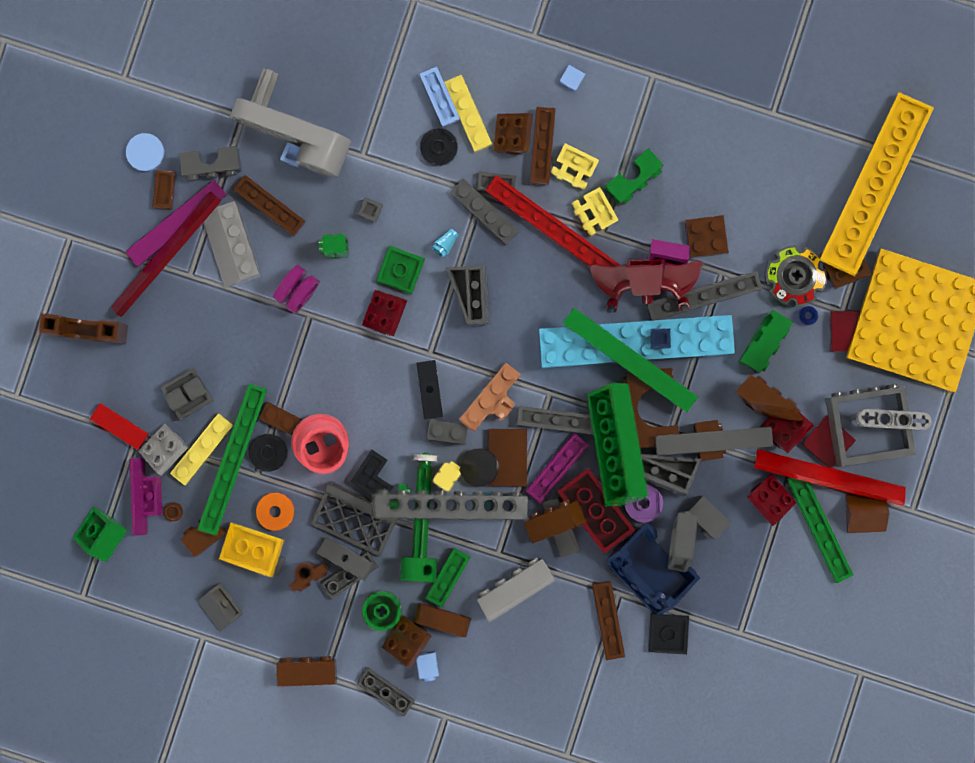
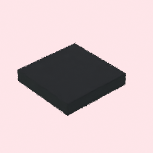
(668, 633)

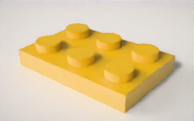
(251, 549)

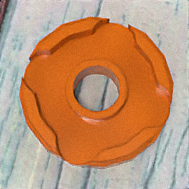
(267, 520)

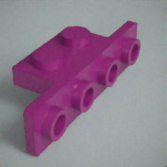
(145, 496)

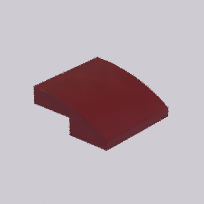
(842, 329)

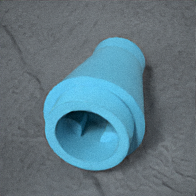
(445, 243)

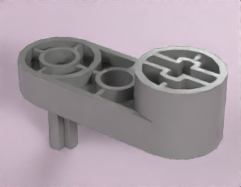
(319, 147)

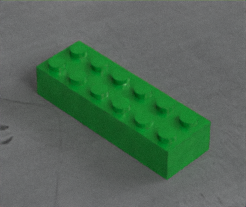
(617, 444)

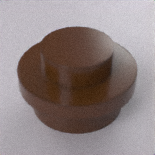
(173, 512)

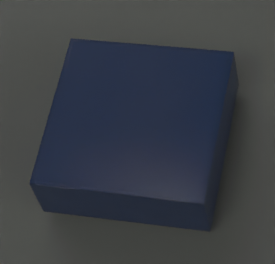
(660, 338)

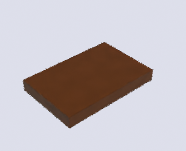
(511, 453)

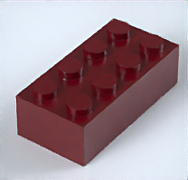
(603, 523)

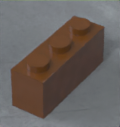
(554, 521)
(306, 671)

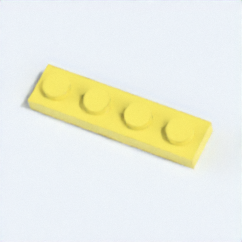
(468, 113)
(201, 449)

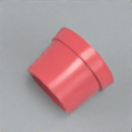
(313, 429)

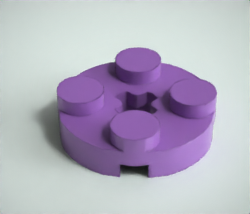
(651, 511)

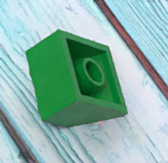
(99, 534)

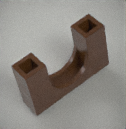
(83, 329)
(645, 432)

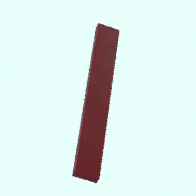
(165, 254)

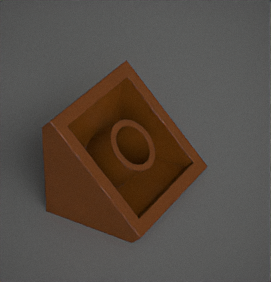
(865, 514)

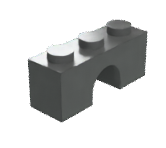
(226, 163)

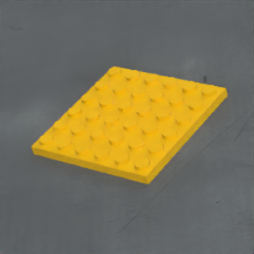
(915, 321)

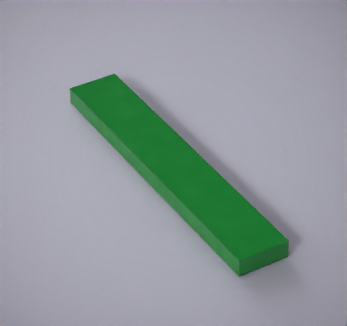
(820, 529)

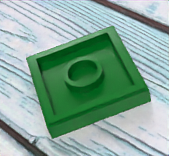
(400, 270)

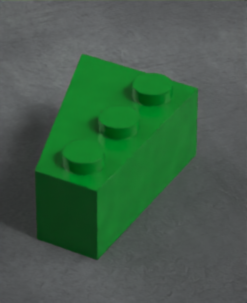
(765, 341)

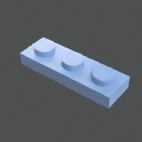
(439, 96)

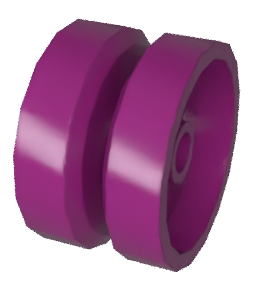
(296, 289)

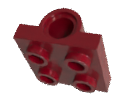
(384, 313)
(787, 432)
(771, 499)

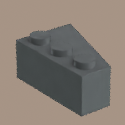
(472, 292)
(670, 472)

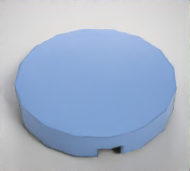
(145, 152)

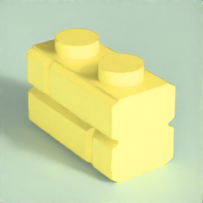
(448, 473)

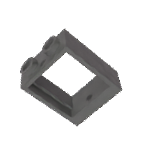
(682, 542)

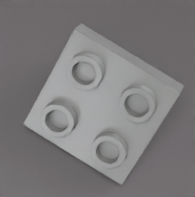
(163, 449)

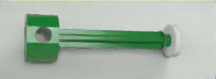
(419, 567)

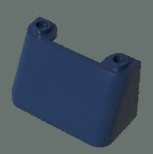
(645, 572)

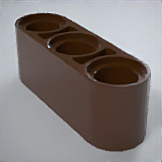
(442, 620)

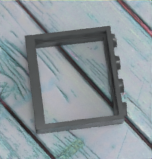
(836, 430)

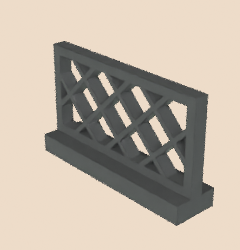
(358, 502)

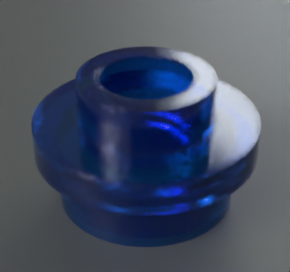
(814, 315)

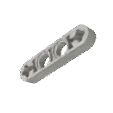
(893, 419)

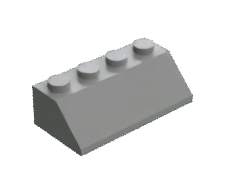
(231, 245)
(515, 589)

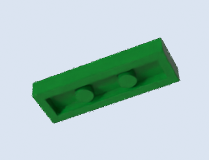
(448, 577)

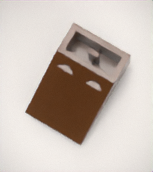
(767, 400)

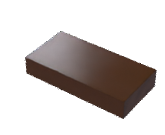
(164, 189)

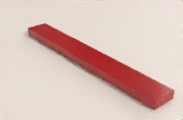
(547, 224)
(830, 477)

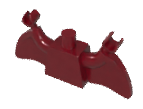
(646, 279)

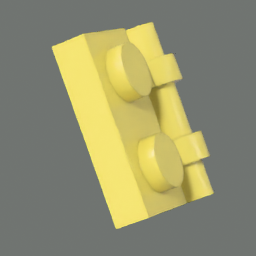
(576, 160)
(600, 208)

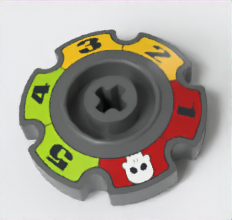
(783, 284)

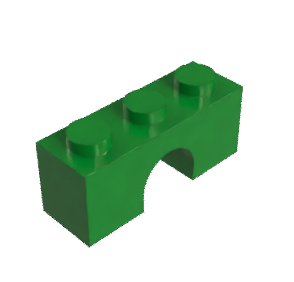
(622, 189)

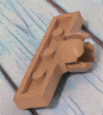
(492, 399)

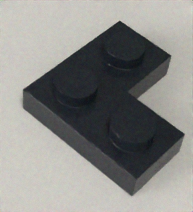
(367, 474)

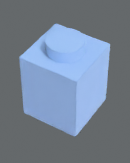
(427, 666)

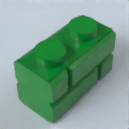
(334, 246)

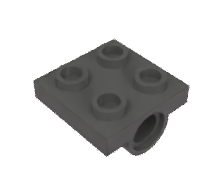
(186, 394)

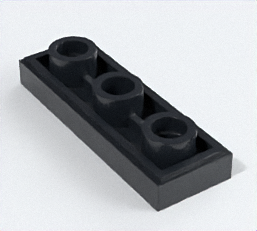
(430, 401)

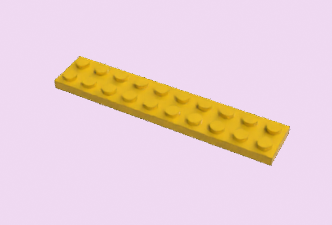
(876, 184)

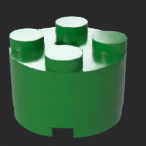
(389, 618)

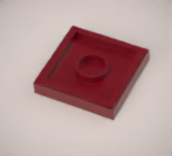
(820, 442)

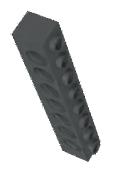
(517, 508)

